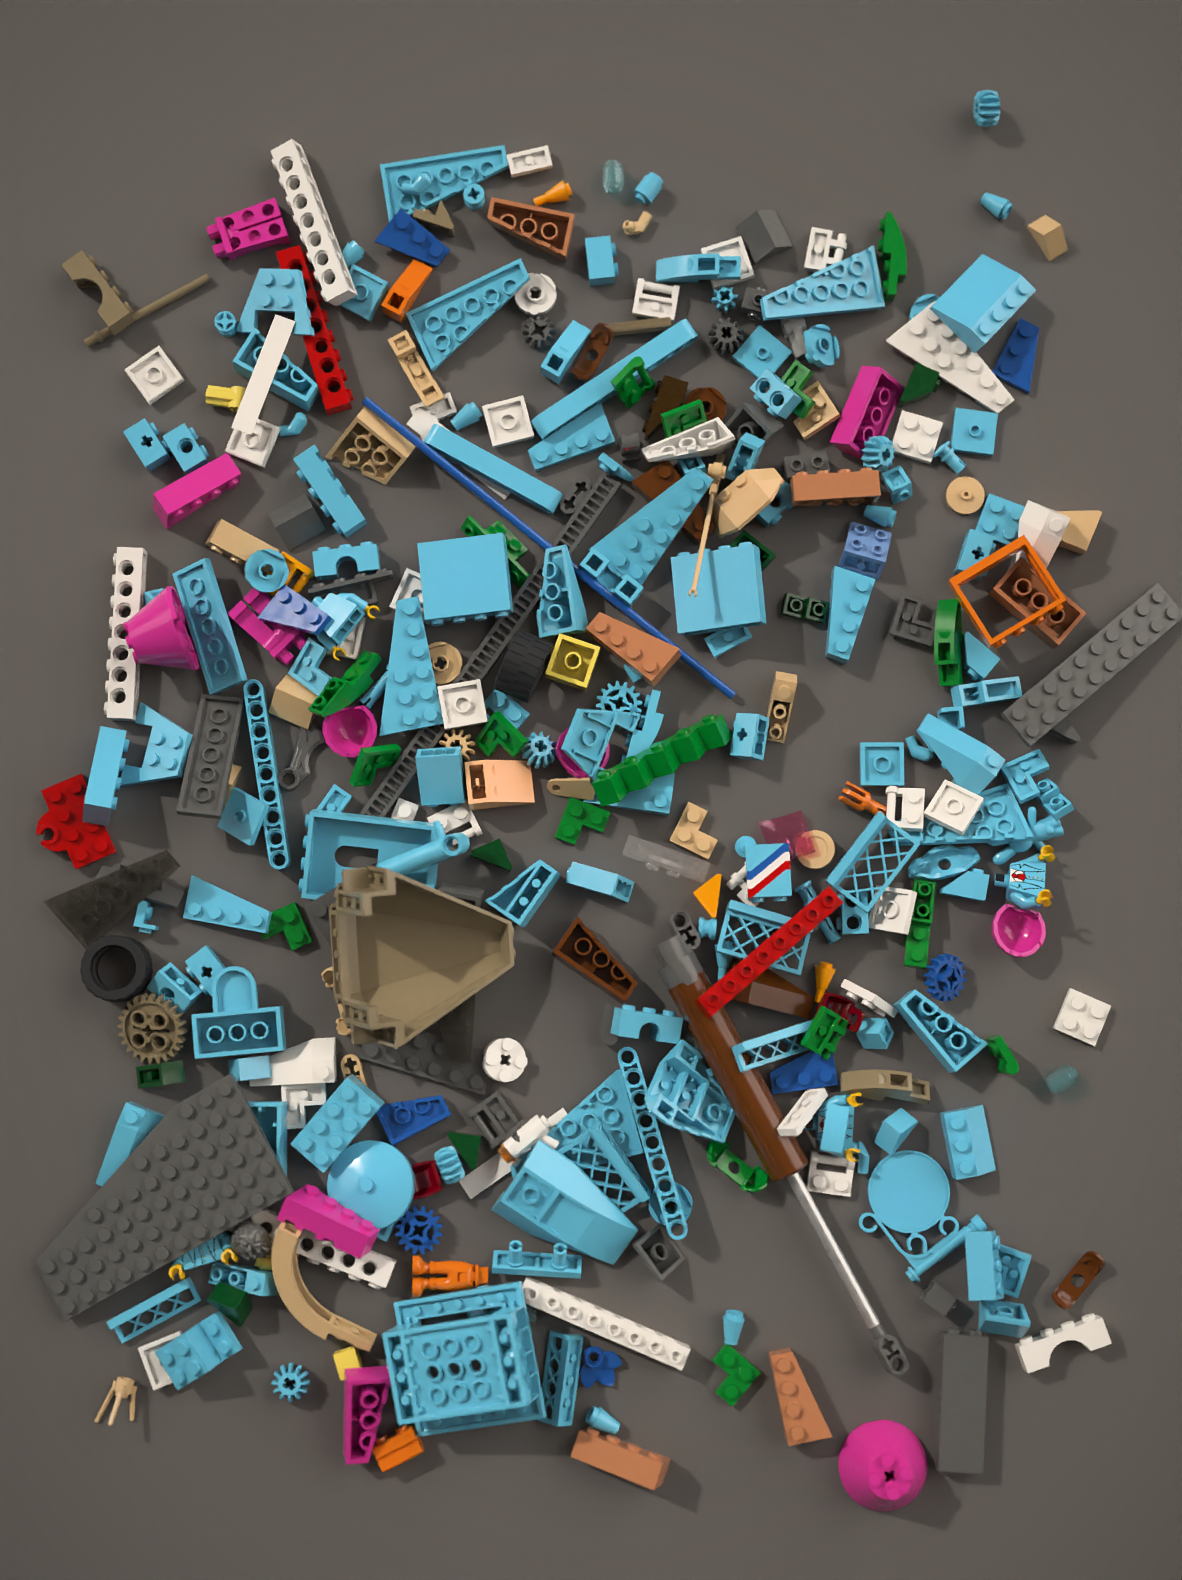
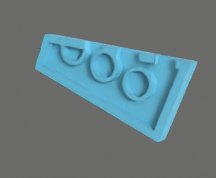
(216, 906)

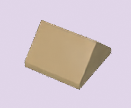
(292, 702)

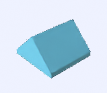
(1003, 1318)

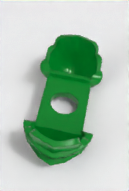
(748, 1179)

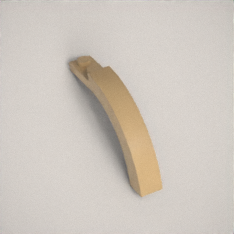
(301, 1302)

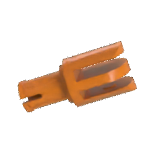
(863, 801)

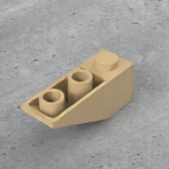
(780, 705)

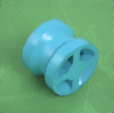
(474, 202)
(225, 318)
(707, 928)

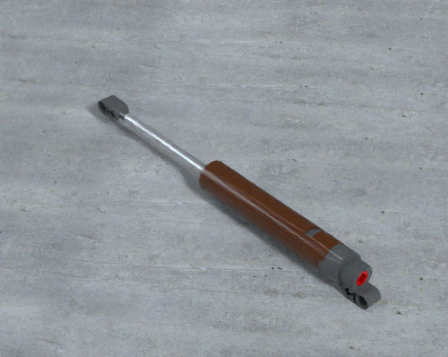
(756, 1109)

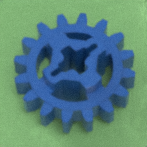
(945, 977)
(425, 1238)

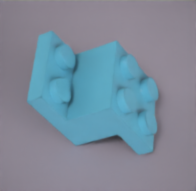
(198, 1350)

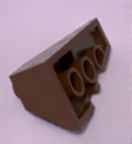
(776, 994)

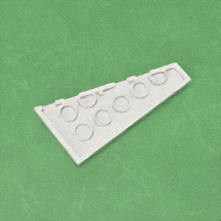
(939, 348)

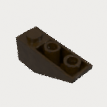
(670, 396)

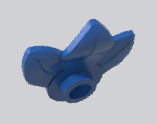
(600, 1369)

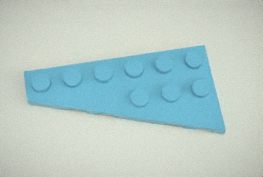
(447, 173)
(839, 288)
(454, 317)
(645, 536)
(410, 688)

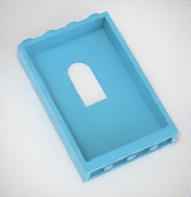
(335, 829)

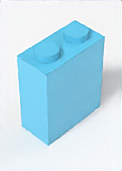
(441, 776)

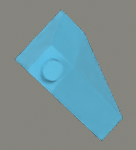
(966, 759)
(130, 1131)

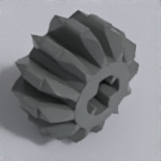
(728, 343)

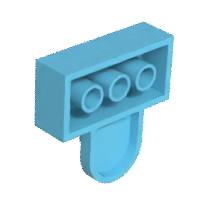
(237, 1021)

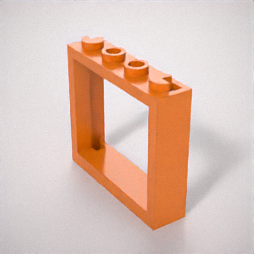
(989, 562)

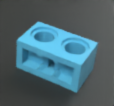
(777, 391)
(855, 912)

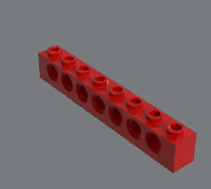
(340, 400)
(768, 952)

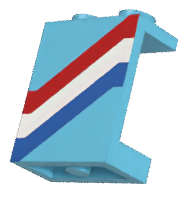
(768, 872)

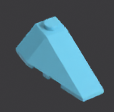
(561, 599)
(653, 799)

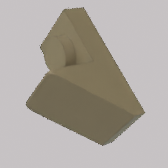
(439, 222)

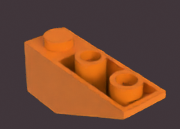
(406, 290)

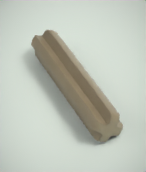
(641, 326)

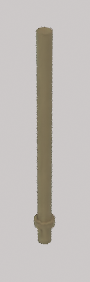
(98, 336)

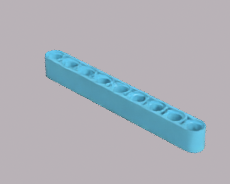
(600, 387)
(261, 765)
(651, 1154)

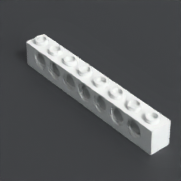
(283, 158)
(130, 686)
(383, 1263)
(605, 1323)

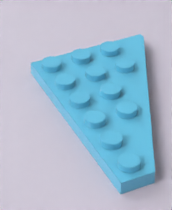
(605, 1104)

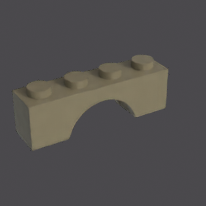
(85, 275)

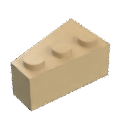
(235, 543)

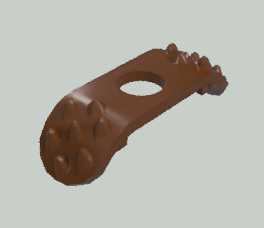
(600, 342)
(1088, 1266)

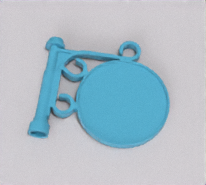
(911, 1196)

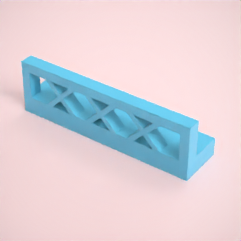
(766, 1041)
(147, 1306)
(564, 1379)

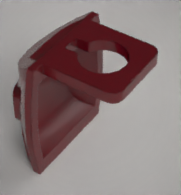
(843, 1007)
(426, 1179)

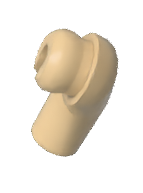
(639, 226)

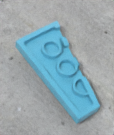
(575, 439)

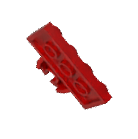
(82, 840)

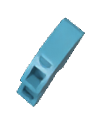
(698, 267)
(651, 723)

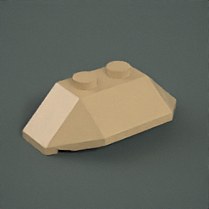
(744, 499)

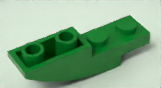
(894, 254)
(947, 640)
(344, 691)
(917, 940)

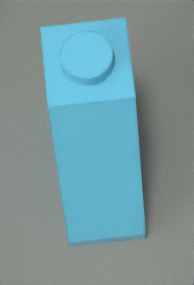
(600, 881)

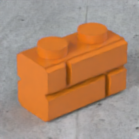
(398, 1447)

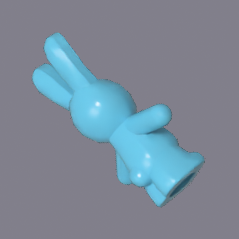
(1041, 830)

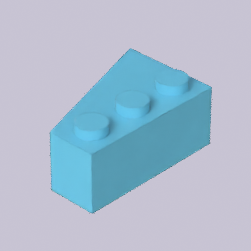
(525, 894)
(983, 1266)

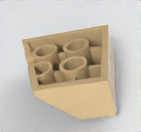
(371, 447)

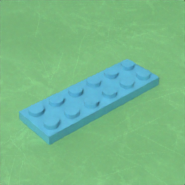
(209, 626)

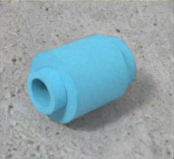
(648, 188)

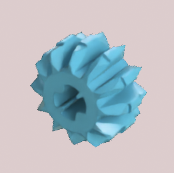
(986, 108)
(878, 453)
(546, 753)
(449, 1165)
(291, 1373)

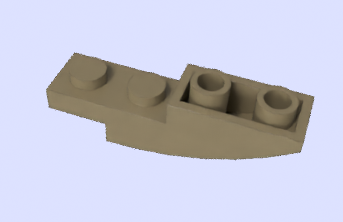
(885, 1083)

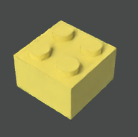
(572, 662)

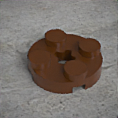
(713, 398)

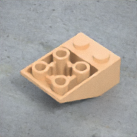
(498, 783)

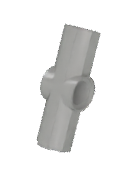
(793, 331)

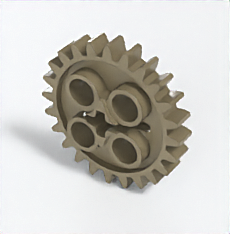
(151, 1009)

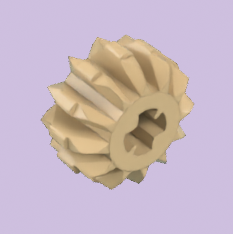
(463, 743)

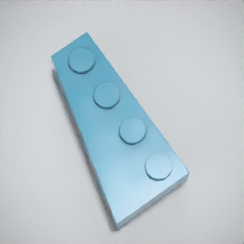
(329, 491)
(939, 1031)

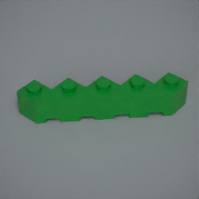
(661, 759)

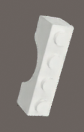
(1036, 1351)

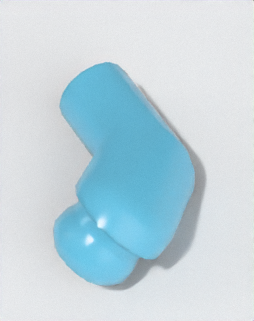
(863, 1157)

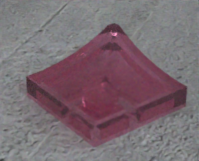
(791, 830)

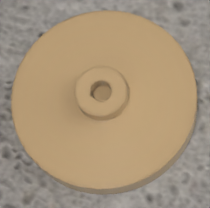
(965, 495)
(824, 852)

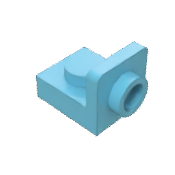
(897, 484)
(144, 913)

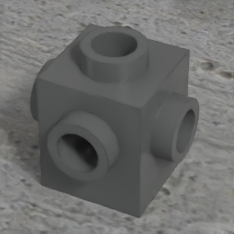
(751, 303)

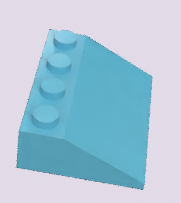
(982, 301)

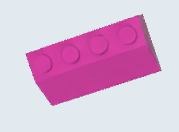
(866, 410)

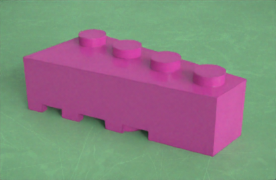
(195, 490)
(329, 1221)
(363, 1403)

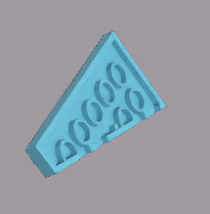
(996, 821)

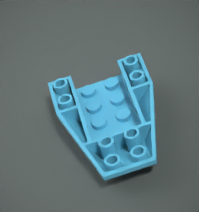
(564, 1206)

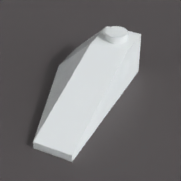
(699, 441)
(1042, 529)
(303, 1064)

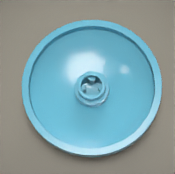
(373, 1182)

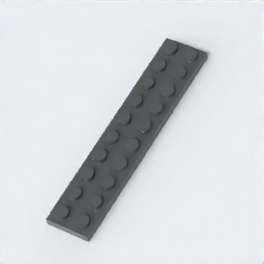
(1092, 665)

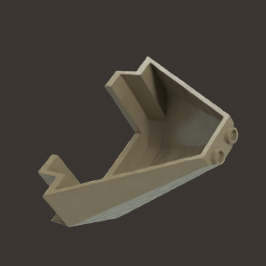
(408, 953)

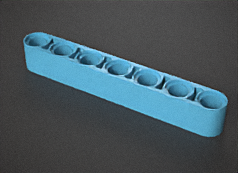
(493, 469)

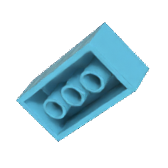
(337, 1123)

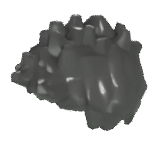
(251, 1241)

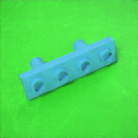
(537, 1264)

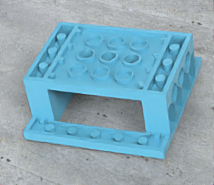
(499, 1394)

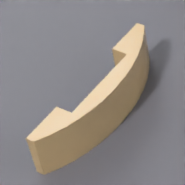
(415, 369)

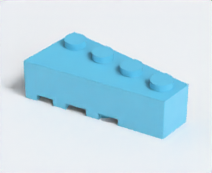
(288, 380)
(846, 609)
(104, 776)

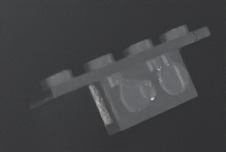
(660, 857)

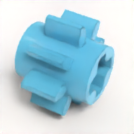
(722, 293)

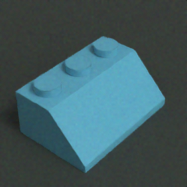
(967, 1142)

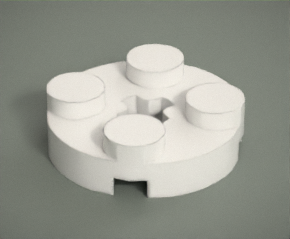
(546, 297)
(492, 1059)

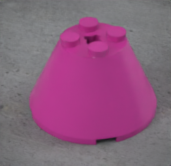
(160, 633)
(882, 1465)

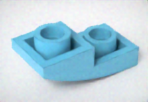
(1053, 800)
(835, 1129)

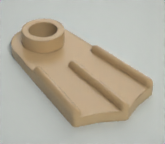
(572, 787)

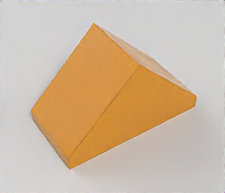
(708, 895)

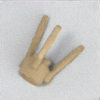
(123, 1387)

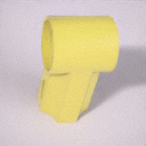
(225, 397)

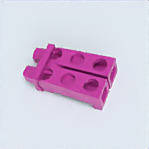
(249, 230)
(276, 641)

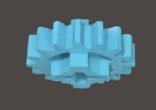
(623, 690)

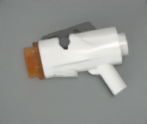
(526, 1136)

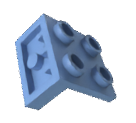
(865, 550)

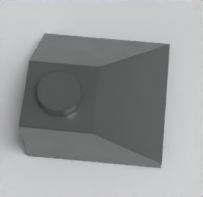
(754, 421)

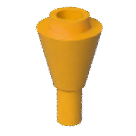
(556, 194)
(823, 975)

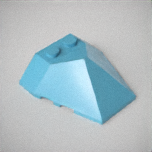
(689, 1096)

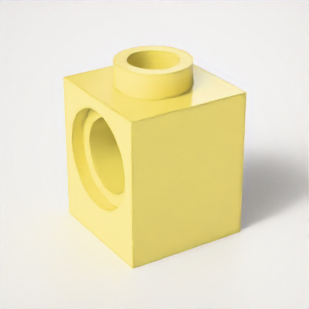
(347, 1358)

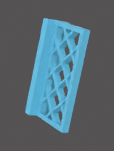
(861, 846)
(764, 919)
(618, 1160)

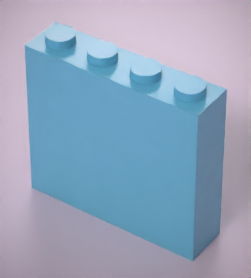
(465, 579)
(727, 590)

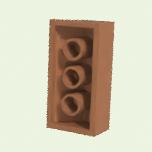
(1024, 594)

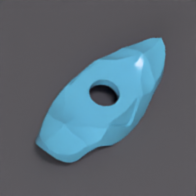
(927, 866)

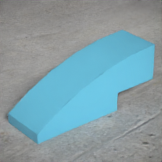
(986, 692)

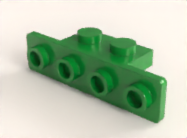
(515, 548)

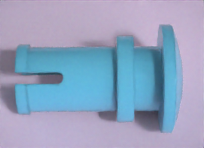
(950, 458)

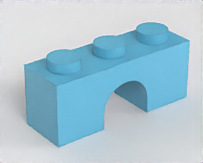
(328, 560)
(602, 571)
(628, 1022)

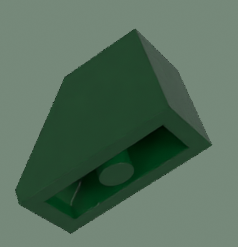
(920, 385)
(160, 1074)

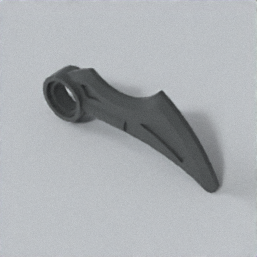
(299, 765)

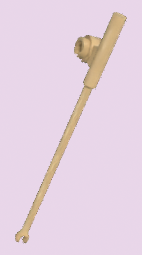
(716, 472)

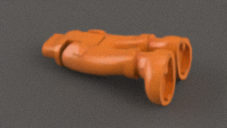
(460, 1276)

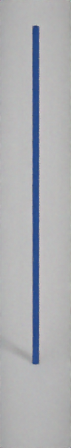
(543, 543)

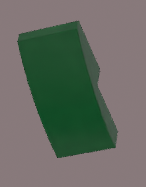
(805, 608)

